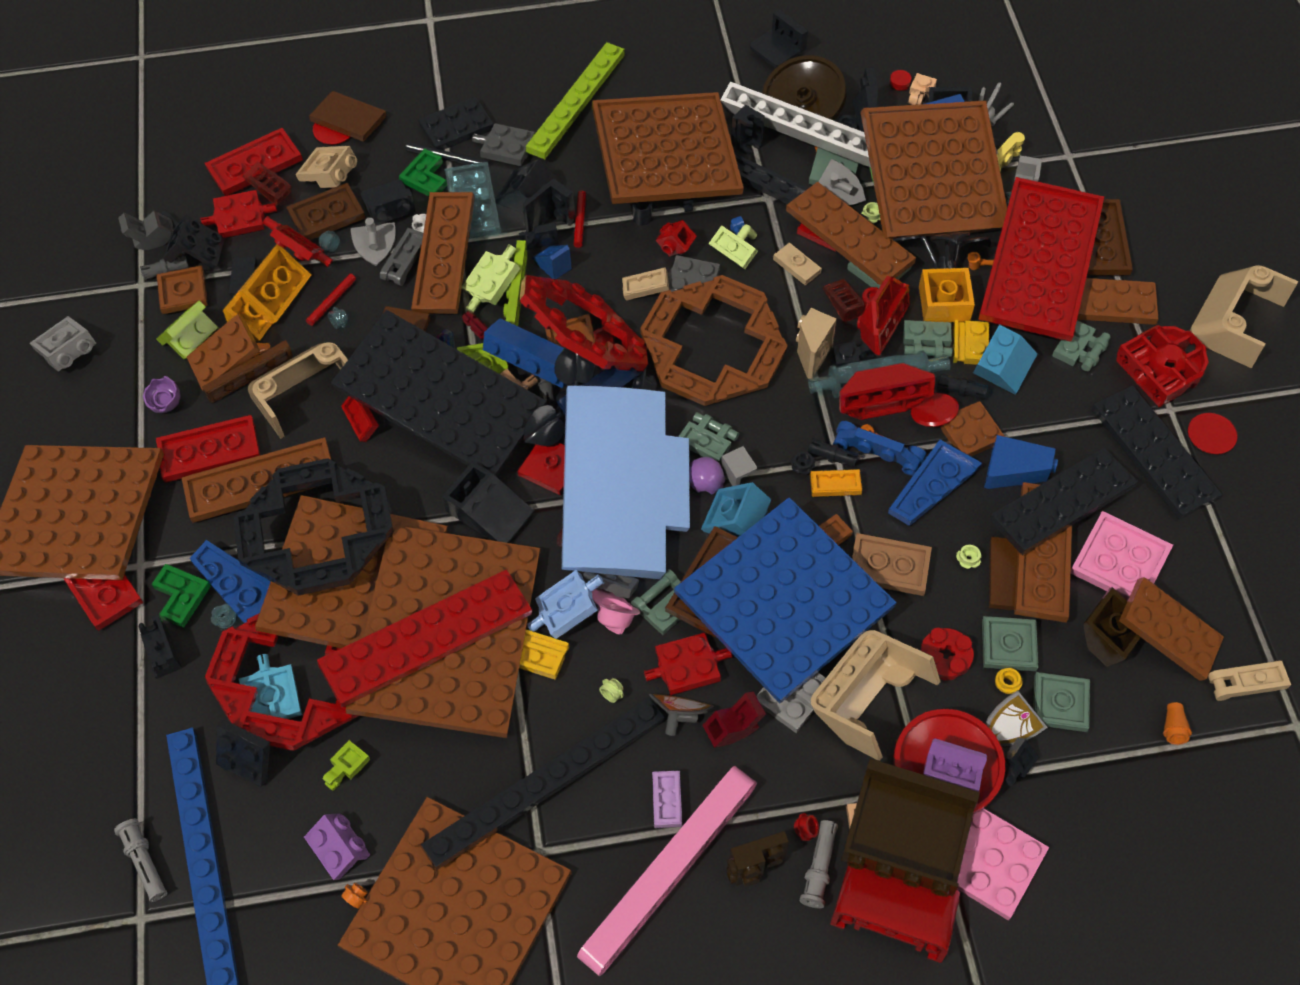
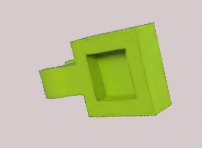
(347, 762)

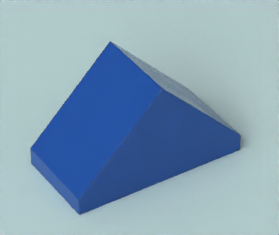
(554, 260)

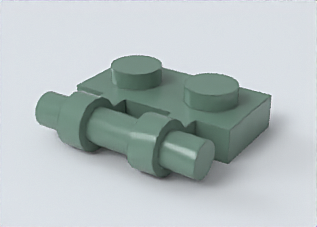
(927, 334)
(1074, 350)
(705, 442)

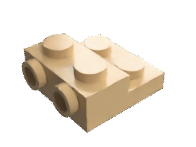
(328, 166)

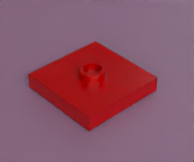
(545, 467)

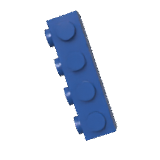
(523, 350)

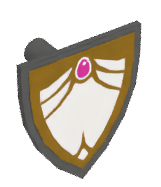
(680, 710)

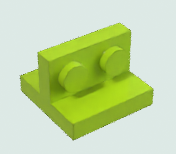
(188, 330)

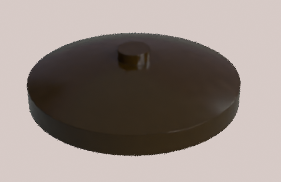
(809, 84)

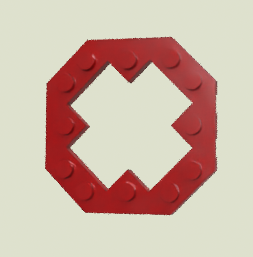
(633, 349)
(239, 699)

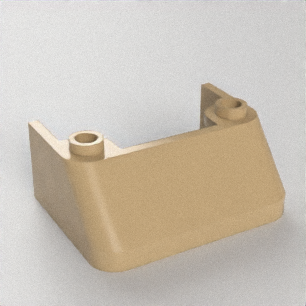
(1221, 328)
(290, 374)
(859, 679)

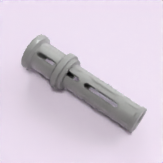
(136, 849)
(817, 876)

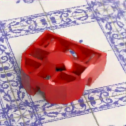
(1151, 355)

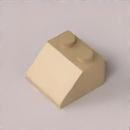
(814, 340)

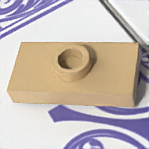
(797, 264)
(645, 284)

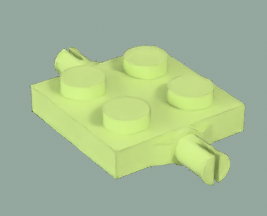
(490, 278)

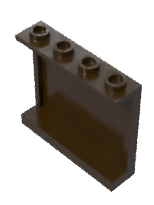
(910, 828)

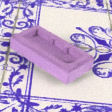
(667, 799)

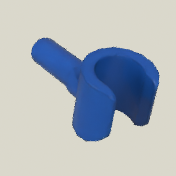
(736, 224)

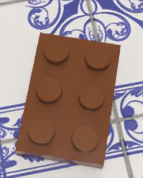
(223, 351)

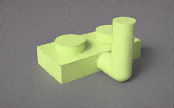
(734, 246)

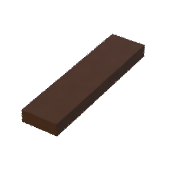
(248, 372)

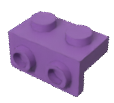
(955, 764)
(336, 844)

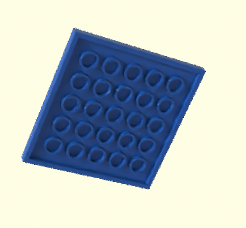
(784, 599)

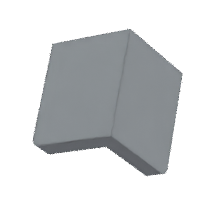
(1028, 168)
(737, 465)

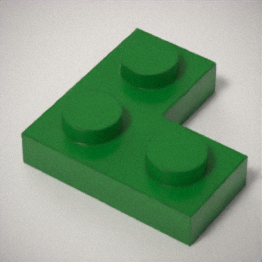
(421, 174)
(185, 594)

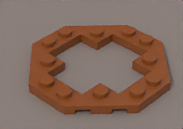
(730, 381)

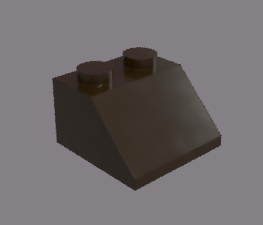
(1106, 634)

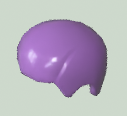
(162, 395)
(706, 475)

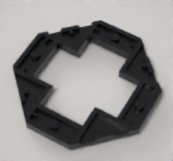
(279, 564)

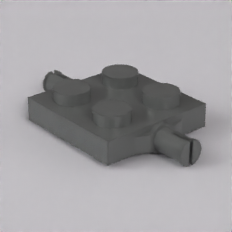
(505, 144)
(689, 271)

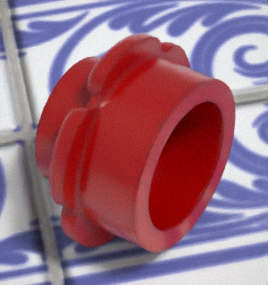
(806, 827)

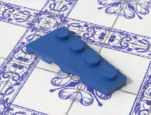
(934, 480)
(233, 582)

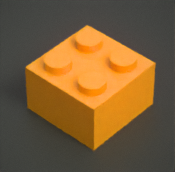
(946, 295)

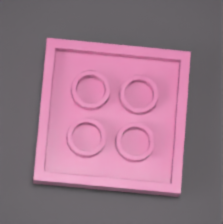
(1120, 555)
(998, 863)

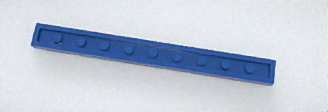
(202, 859)

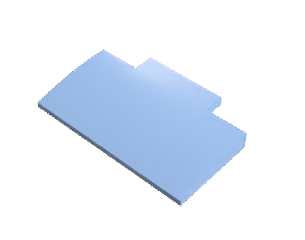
(621, 482)

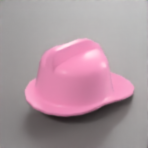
(613, 611)

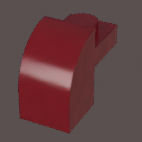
(734, 723)

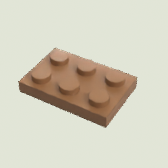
(893, 563)

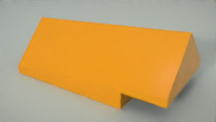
(268, 291)

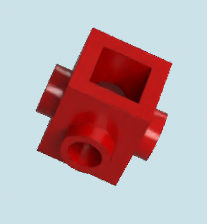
(675, 238)

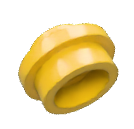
(1011, 674)

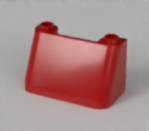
(897, 911)

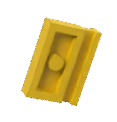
(970, 341)
(542, 654)

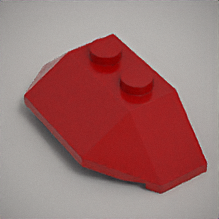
(884, 313)
(885, 391)

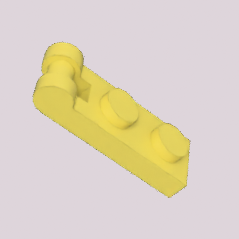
(1010, 148)

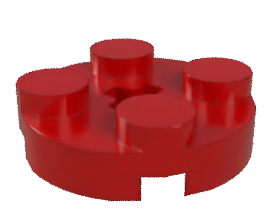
(957, 643)

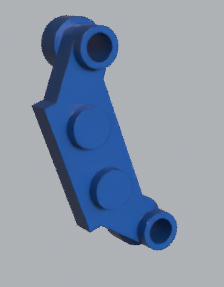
(884, 447)

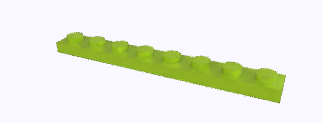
(575, 101)

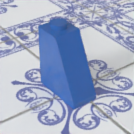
(1019, 462)

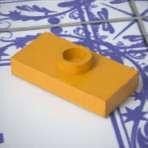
(835, 483)

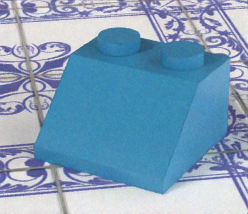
(1006, 360)
(736, 509)

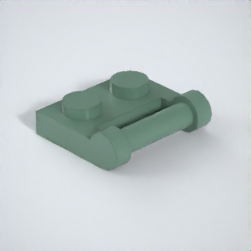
(657, 616)

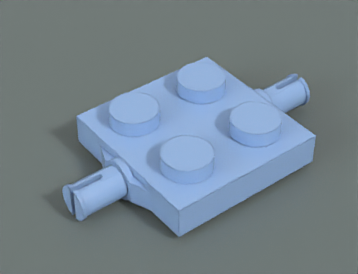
(566, 604)

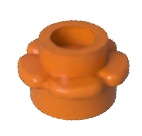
(354, 895)

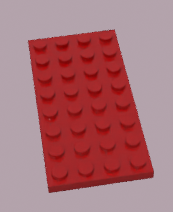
(1042, 259)

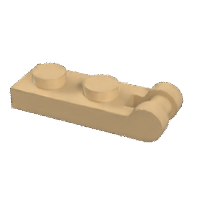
(1249, 680)

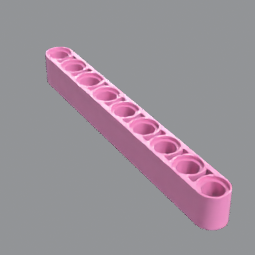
(666, 871)

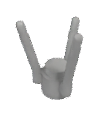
(991, 110)

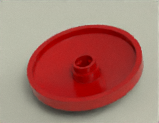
(958, 729)

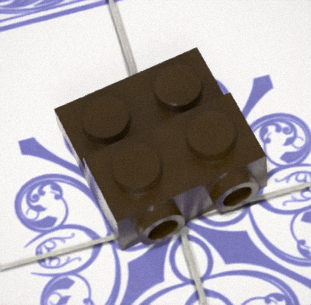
(748, 860)

